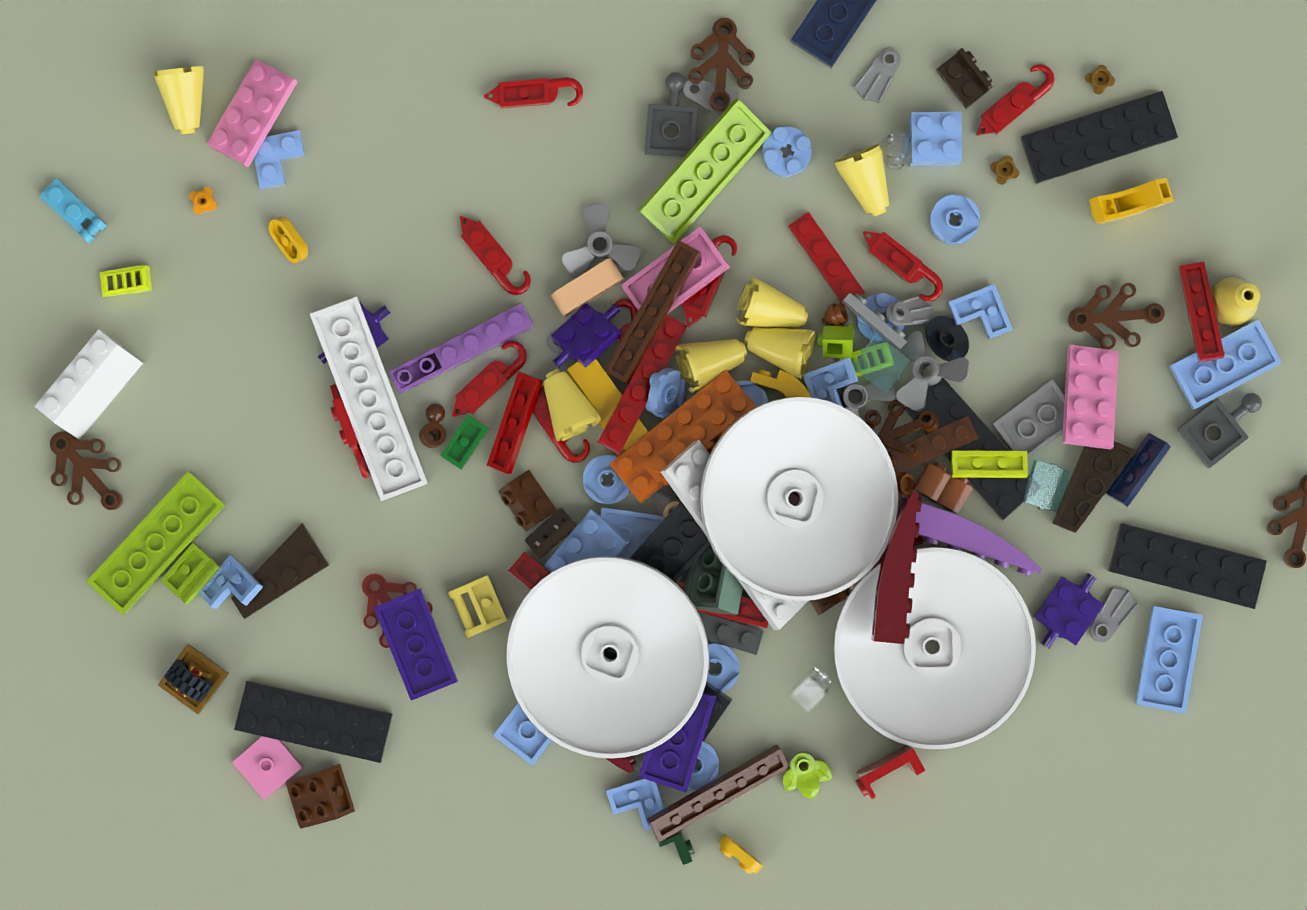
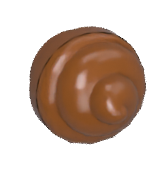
(835, 315)
(905, 483)

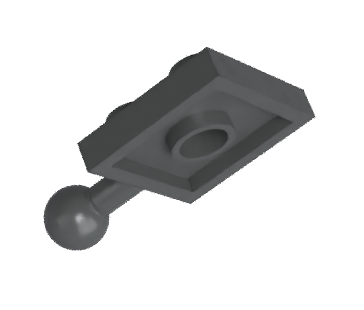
(663, 115)
(1230, 432)

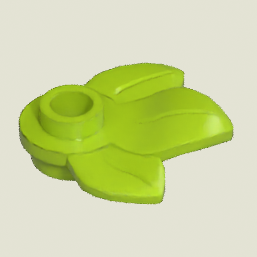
(806, 778)

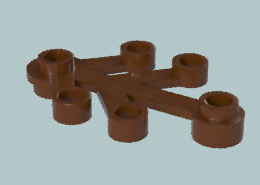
(722, 60)
(1112, 316)
(889, 435)
(82, 467)
(1298, 515)

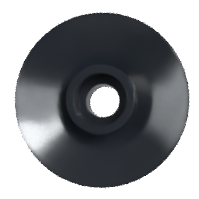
(946, 338)

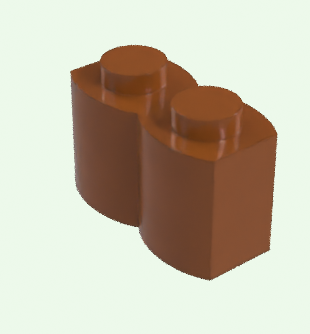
(942, 488)

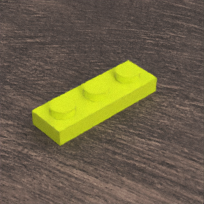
(989, 464)

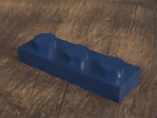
(1138, 469)

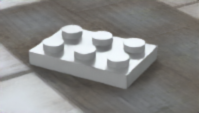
(1033, 421)

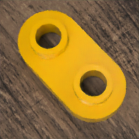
(288, 239)
(731, 848)

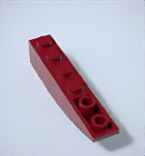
(895, 576)

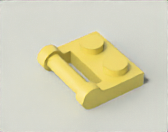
(485, 603)

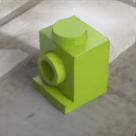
(837, 341)

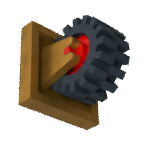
(193, 679)

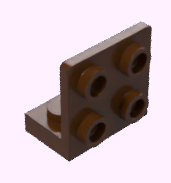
(320, 796)

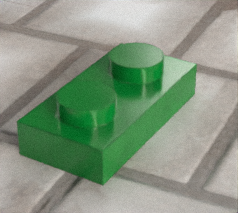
(464, 442)

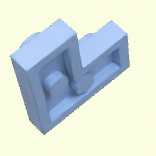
(272, 152)
(983, 304)
(824, 381)
(230, 578)
(636, 794)

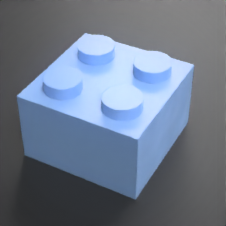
(935, 138)

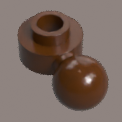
(435, 413)

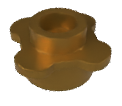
(1100, 72)
(1007, 163)

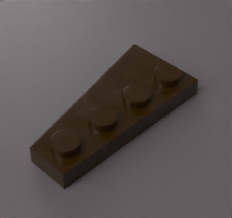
(1089, 482)
(285, 569)

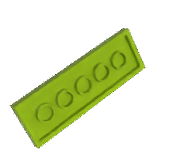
(704, 171)
(156, 543)

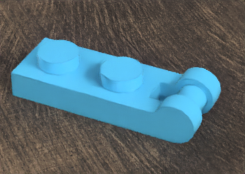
(72, 209)

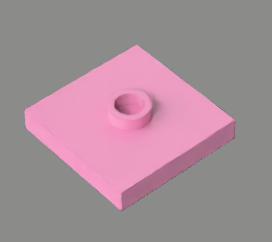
(267, 765)

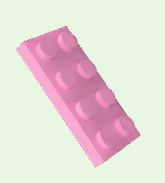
(252, 112)
(706, 269)
(1090, 397)

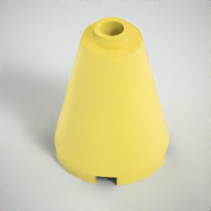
(182, 96)
(866, 178)
(1235, 301)
(768, 307)
(782, 347)
(706, 360)
(568, 406)

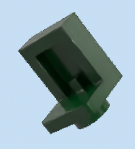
(683, 847)

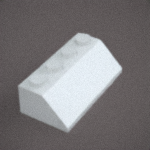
(89, 384)

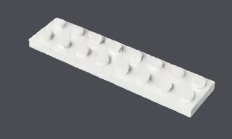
(369, 398)
(685, 478)

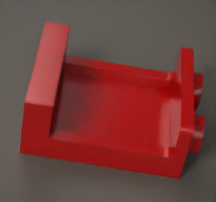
(886, 765)

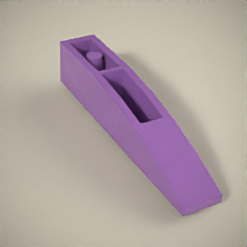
(462, 348)
(964, 534)

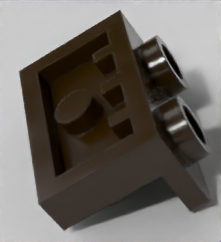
(965, 77)
(550, 533)

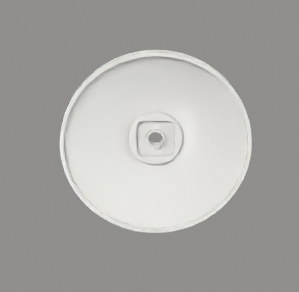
(843, 506)
(971, 678)
(598, 702)

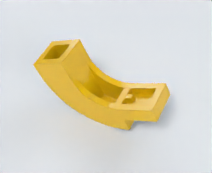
(1131, 201)
(784, 383)

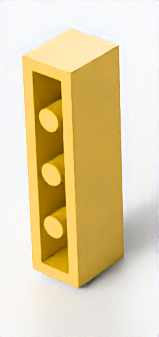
(602, 395)

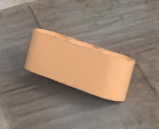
(587, 287)

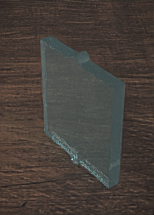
(881, 363)
(1046, 486)

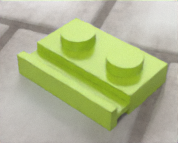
(190, 573)

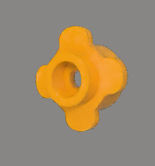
(208, 205)

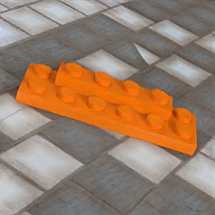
(700, 418)

